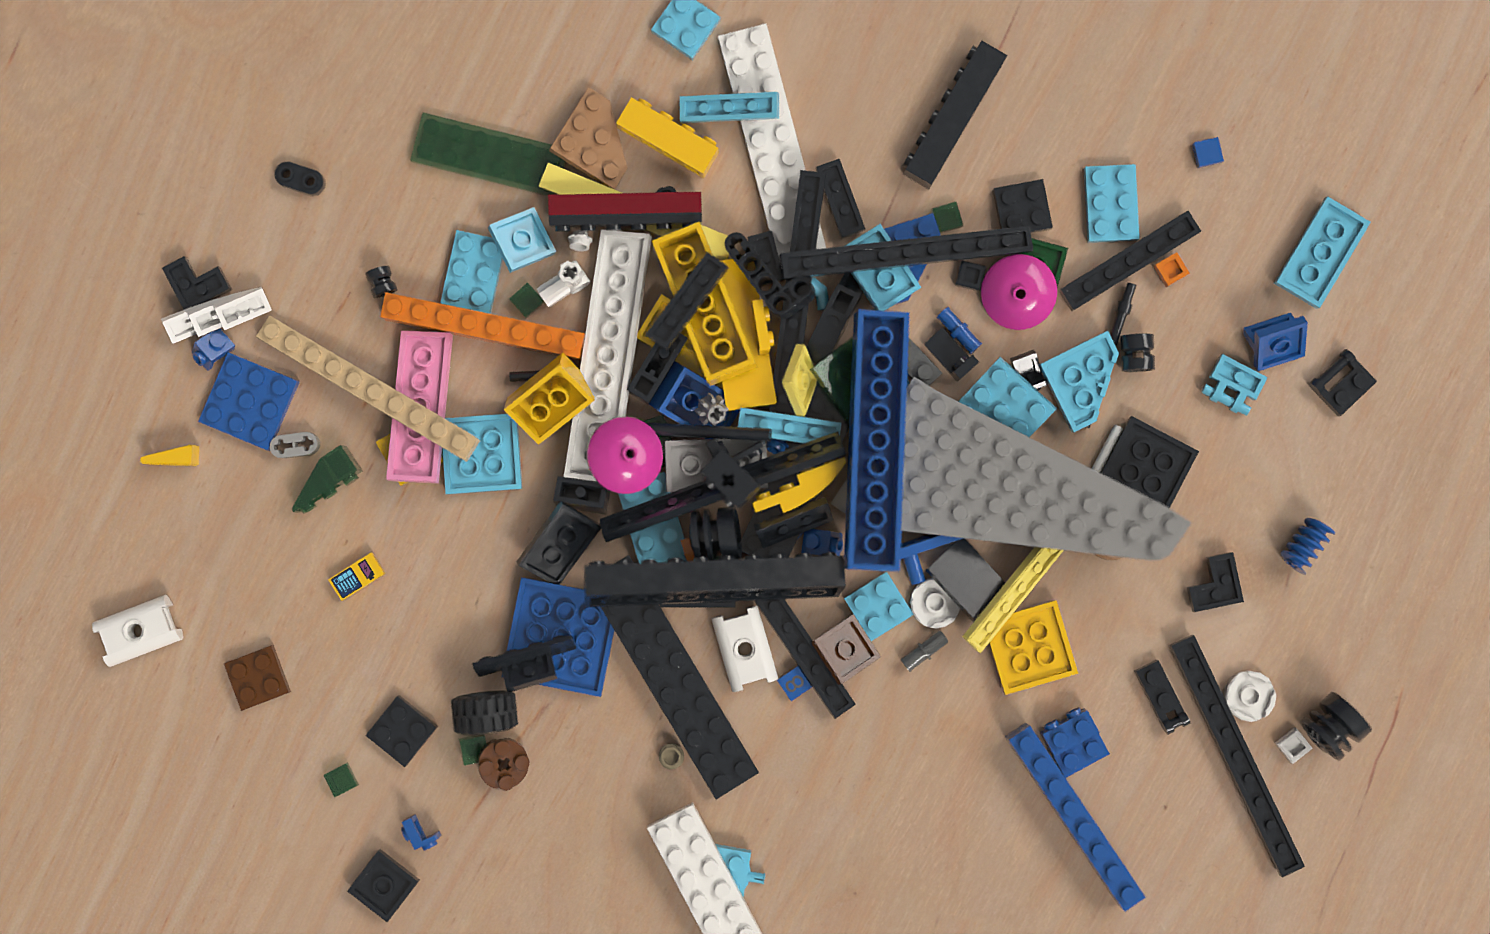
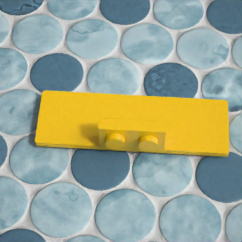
(755, 386)

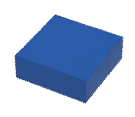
(1207, 152)

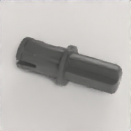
(924, 650)

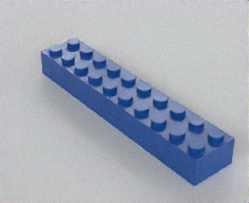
(876, 440)

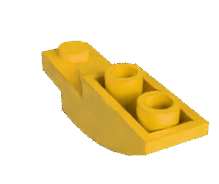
(810, 482)

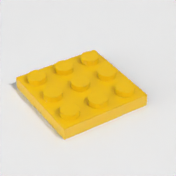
(1032, 648)

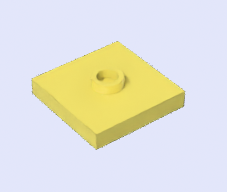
(799, 380)

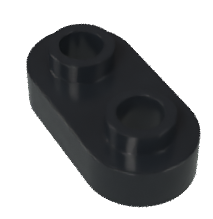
(298, 179)

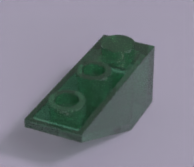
(330, 472)

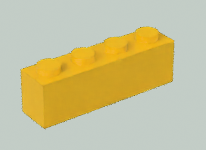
(668, 137)

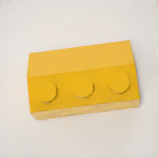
(549, 399)

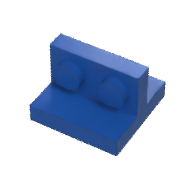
(1277, 340)

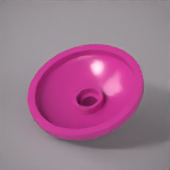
(1016, 273)
(608, 459)

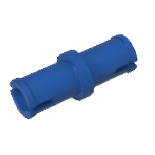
(959, 330)

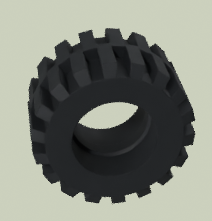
(484, 712)

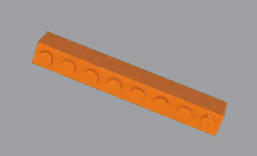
(482, 326)

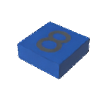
(794, 683)

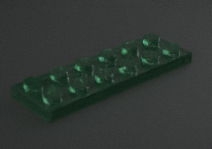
(483, 153)

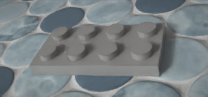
(688, 457)

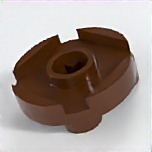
(506, 777)

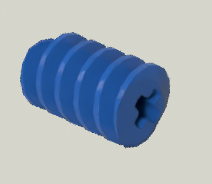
(1306, 544)

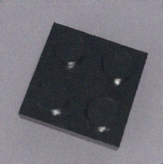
(1023, 206)
(401, 731)
(383, 885)

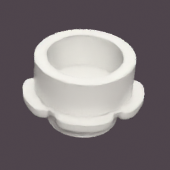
(579, 240)

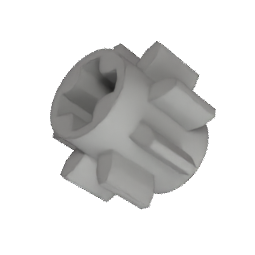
(711, 409)

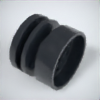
(717, 534)
(1337, 724)

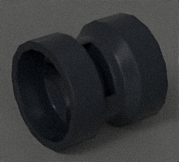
(381, 281)

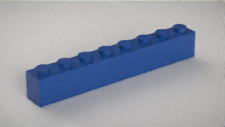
(1075, 817)

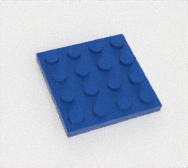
(554, 610)

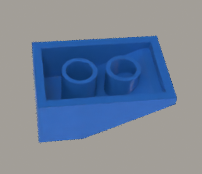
(680, 395)

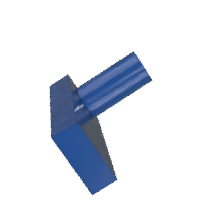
(910, 552)

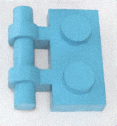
(1238, 378)

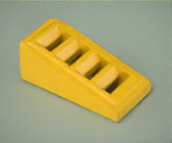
(180, 456)

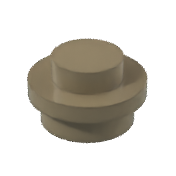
(671, 756)

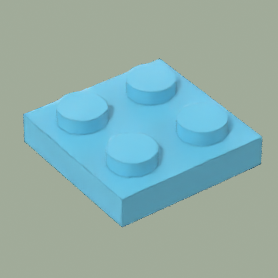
(686, 26)
(521, 239)
(878, 606)

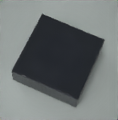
(970, 276)

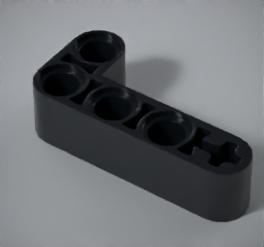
(763, 274)

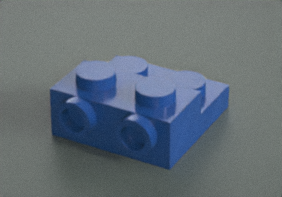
(1074, 741)

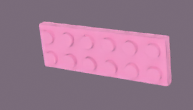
(423, 378)

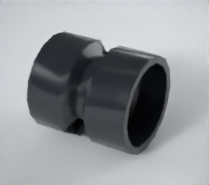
(1137, 343)

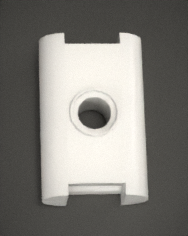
(119, 635)
(750, 667)

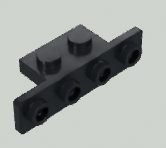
(527, 665)

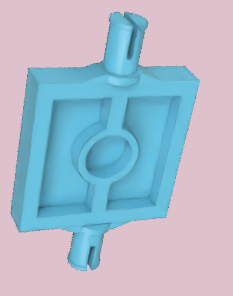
(738, 864)

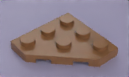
(592, 140)

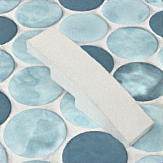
(217, 313)

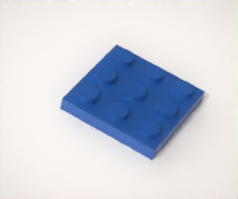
(248, 401)

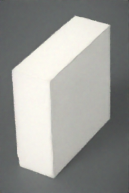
(1293, 745)

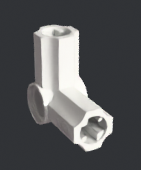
(569, 280)

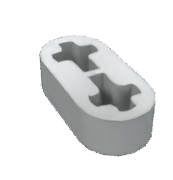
(294, 439)

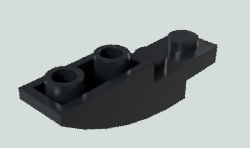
(834, 318)

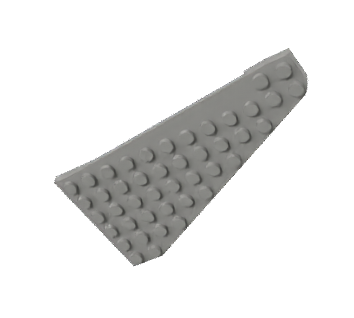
(999, 486)

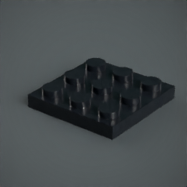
(1149, 462)

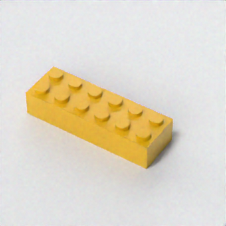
(715, 326)

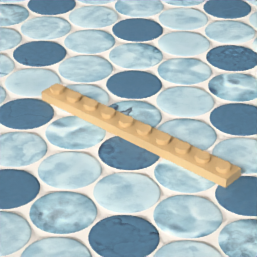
(368, 388)

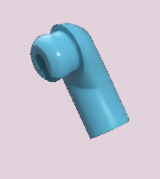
(821, 294)

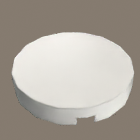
(932, 605)
(1250, 695)

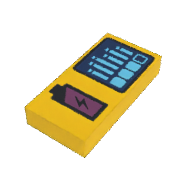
(357, 576)

